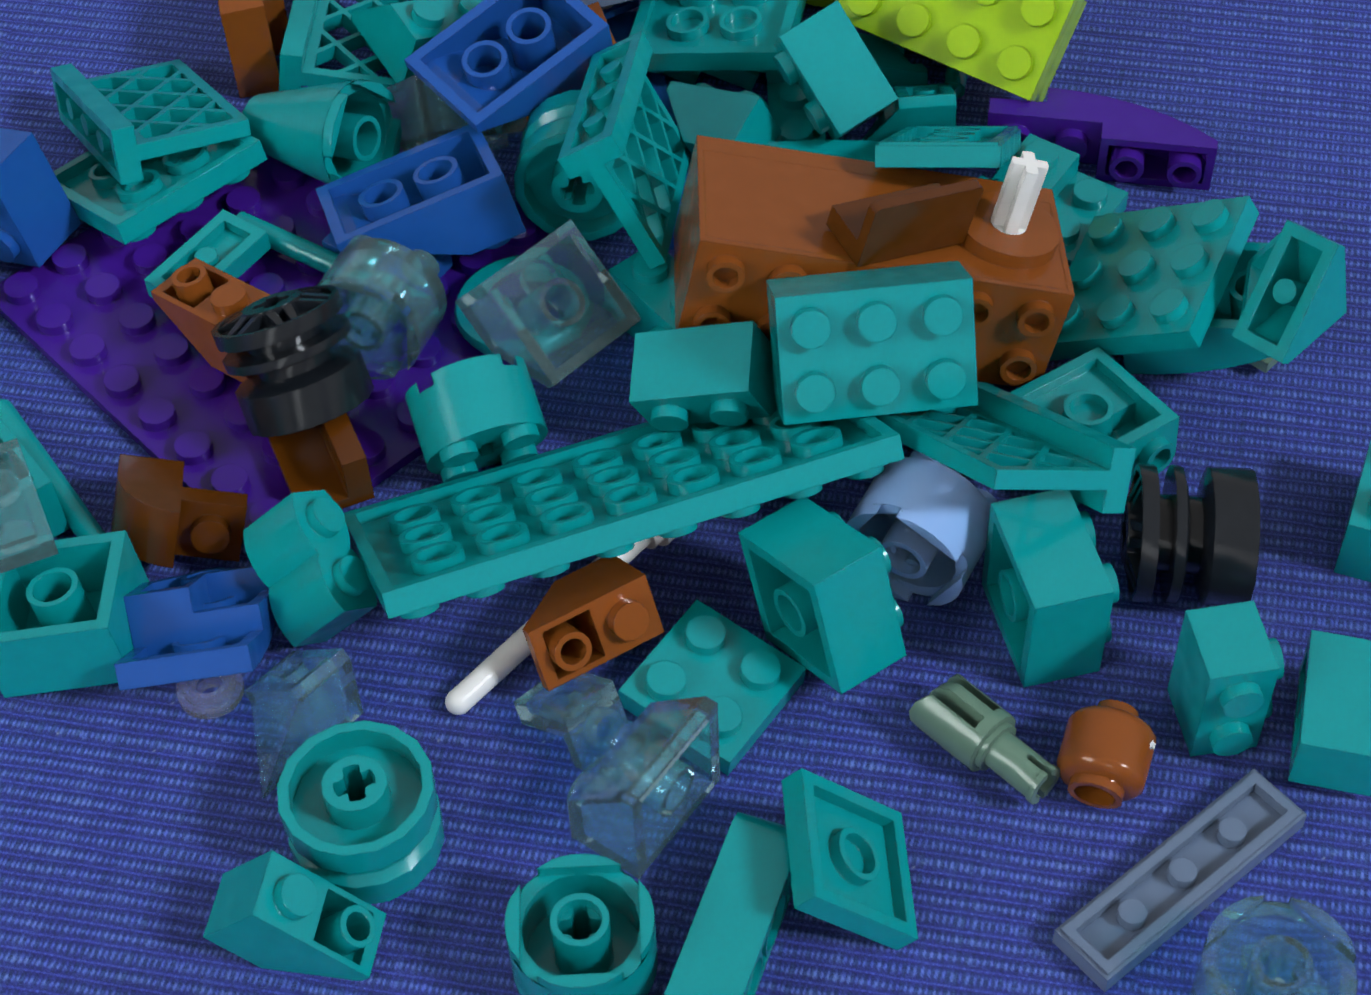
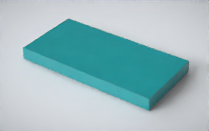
(949, 147)

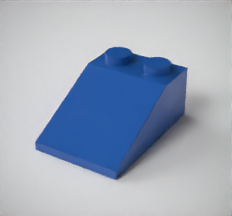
(510, 57)
(428, 198)

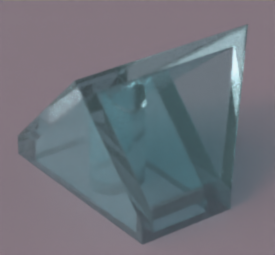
(297, 701)

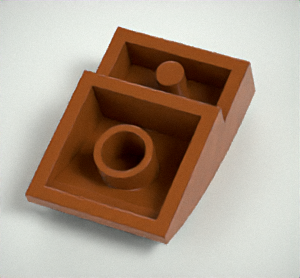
(254, 38)

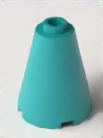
(326, 127)

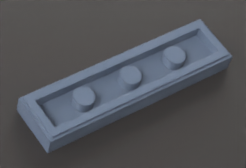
(1178, 879)

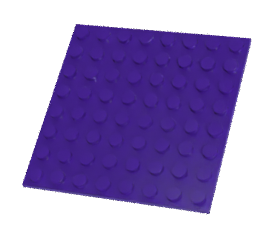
(124, 353)

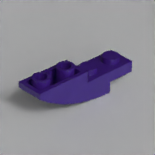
(1115, 135)

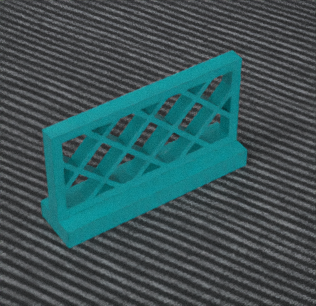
(310, 45)
(143, 114)
(629, 146)
(1021, 447)

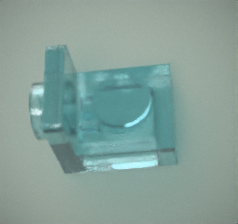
(581, 711)

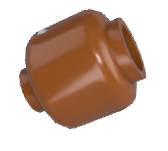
(1106, 754)

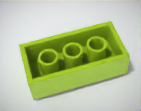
(995, 41)

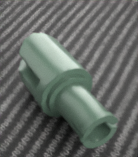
(982, 736)

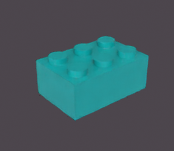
(873, 342)

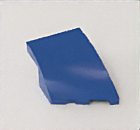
(196, 627)

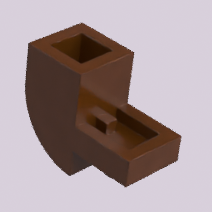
(175, 519)

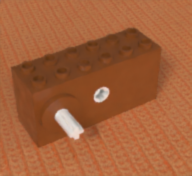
(764, 216)

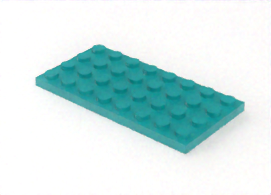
(598, 502)

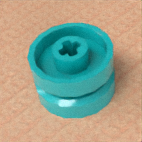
(543, 185)
(362, 809)

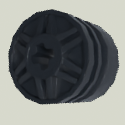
(293, 360)
(1198, 535)

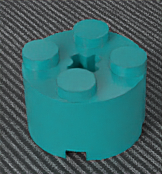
(476, 416)
(582, 930)

